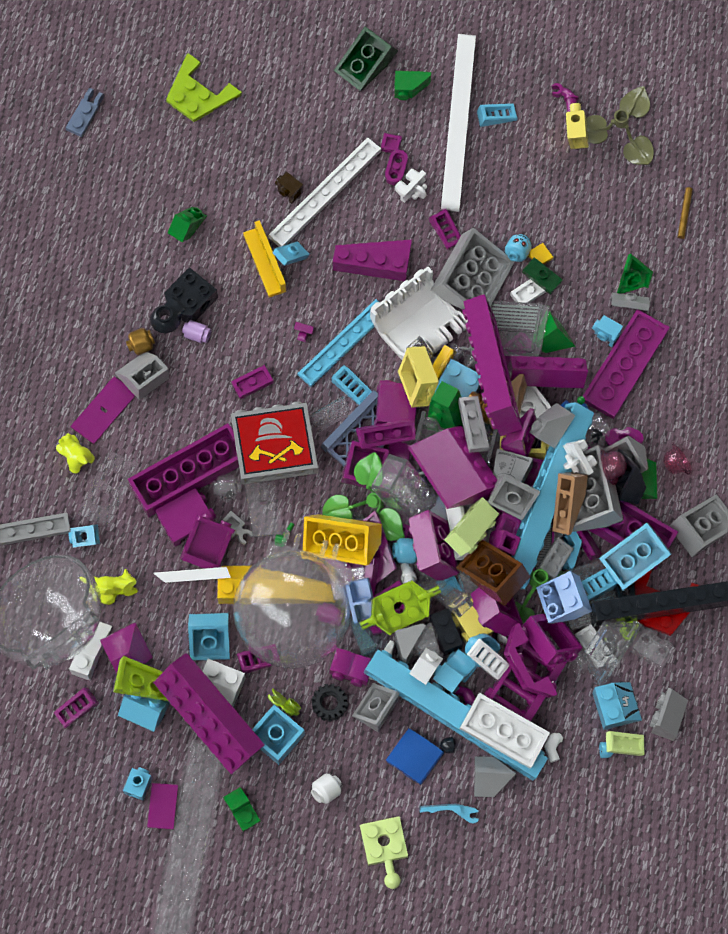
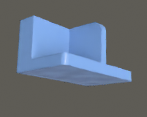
(359, 598)

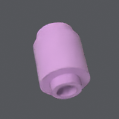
(196, 331)

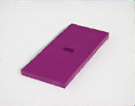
(95, 422)

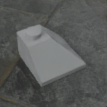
(552, 425)

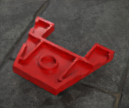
(662, 624)

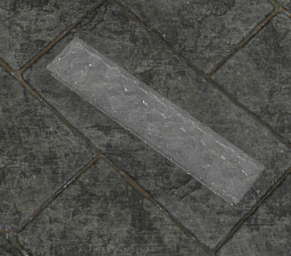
(188, 841)

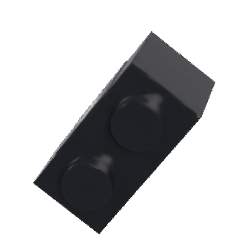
(446, 632)

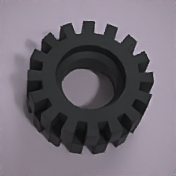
(329, 690)

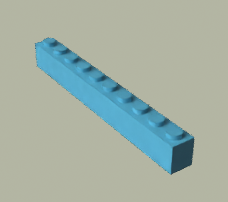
(539, 517)
(437, 704)

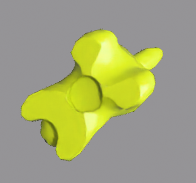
(74, 452)
(114, 586)

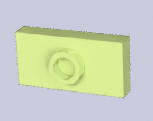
(625, 743)

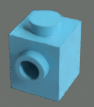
(138, 783)

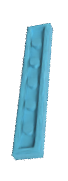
(337, 347)

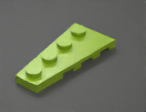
(137, 679)

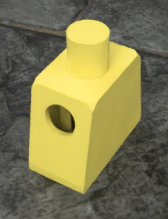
(577, 127)

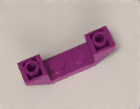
(544, 687)

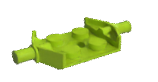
(415, 602)

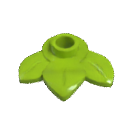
(290, 706)

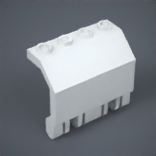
(415, 313)

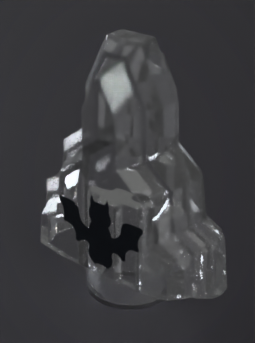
(597, 432)

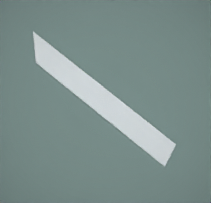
(196, 574)

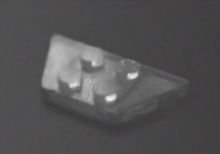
(608, 648)

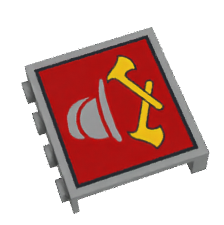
(274, 443)

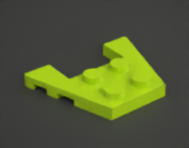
(192, 97)

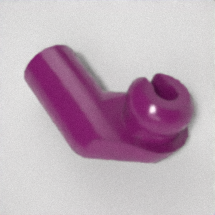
(467, 695)

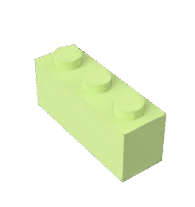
(472, 527)

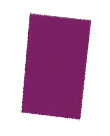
(162, 806)

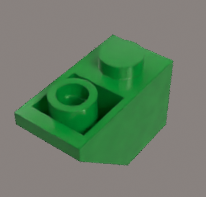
(186, 223)

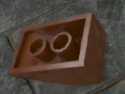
(494, 572)

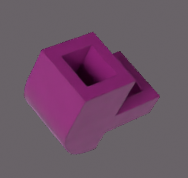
(505, 534)

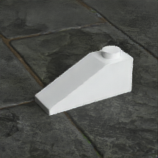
(86, 661)

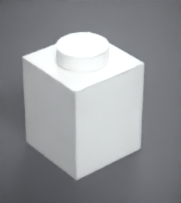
(426, 666)

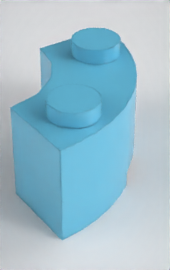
(456, 669)

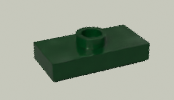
(542, 276)

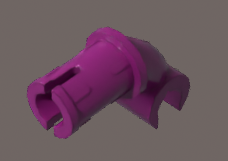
(570, 97)

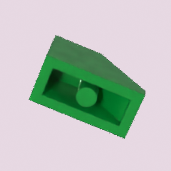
(410, 83)

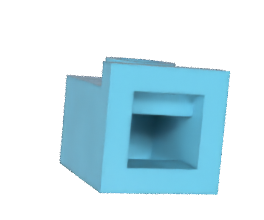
(607, 330)
(92, 532)

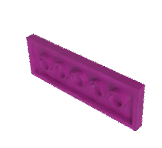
(625, 363)

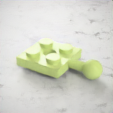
(385, 854)

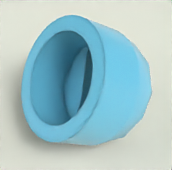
(604, 754)

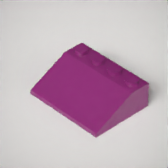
(454, 472)

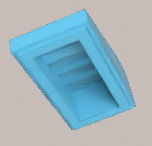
(487, 120)
(347, 389)
(605, 580)

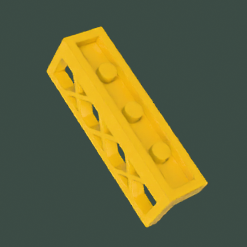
(265, 260)

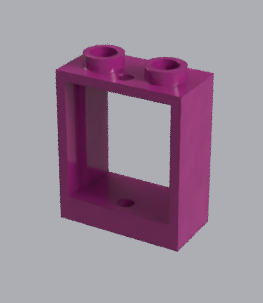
(559, 632)

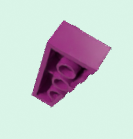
(374, 259)

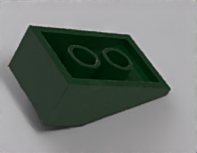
(365, 59)

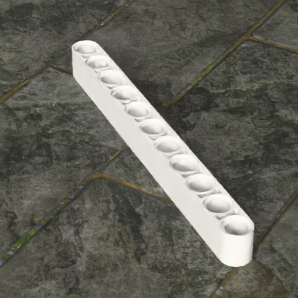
(458, 123)

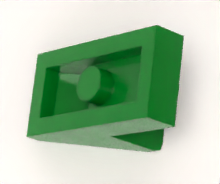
(241, 809)

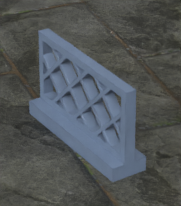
(348, 426)

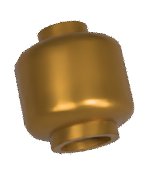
(140, 341)

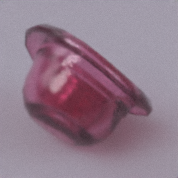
(676, 461)
(613, 465)

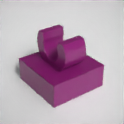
(304, 330)

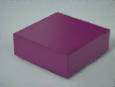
(390, 143)

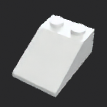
(225, 679)

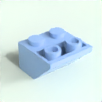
(564, 598)

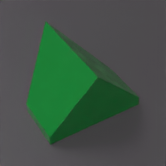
(634, 275)
(555, 336)

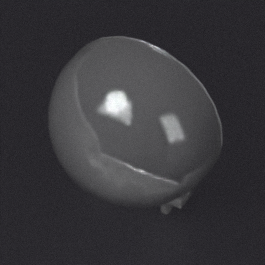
(293, 605)
(48, 611)

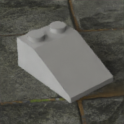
(702, 525)

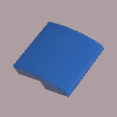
(414, 756)

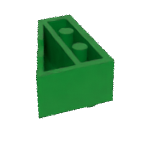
(445, 406)

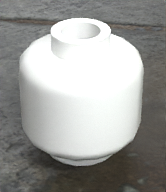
(326, 788)

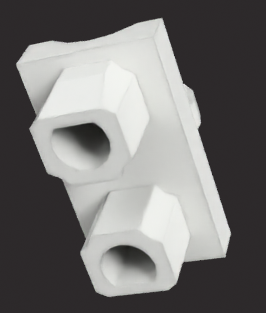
(413, 188)
(576, 459)

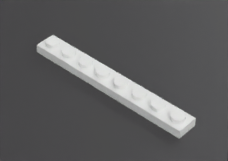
(324, 193)

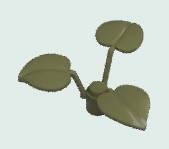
(633, 103)

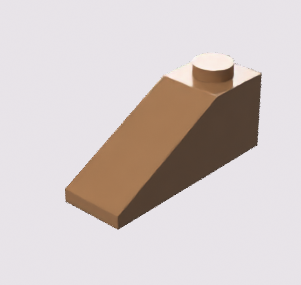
(569, 499)

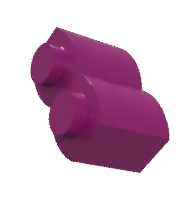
(350, 667)

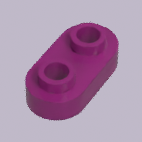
(395, 168)

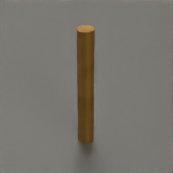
(685, 212)

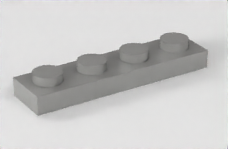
(34, 529)

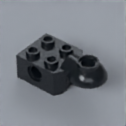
(184, 300)

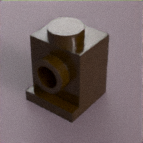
(289, 186)

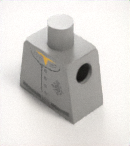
(512, 465)

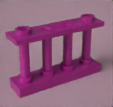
(533, 700)

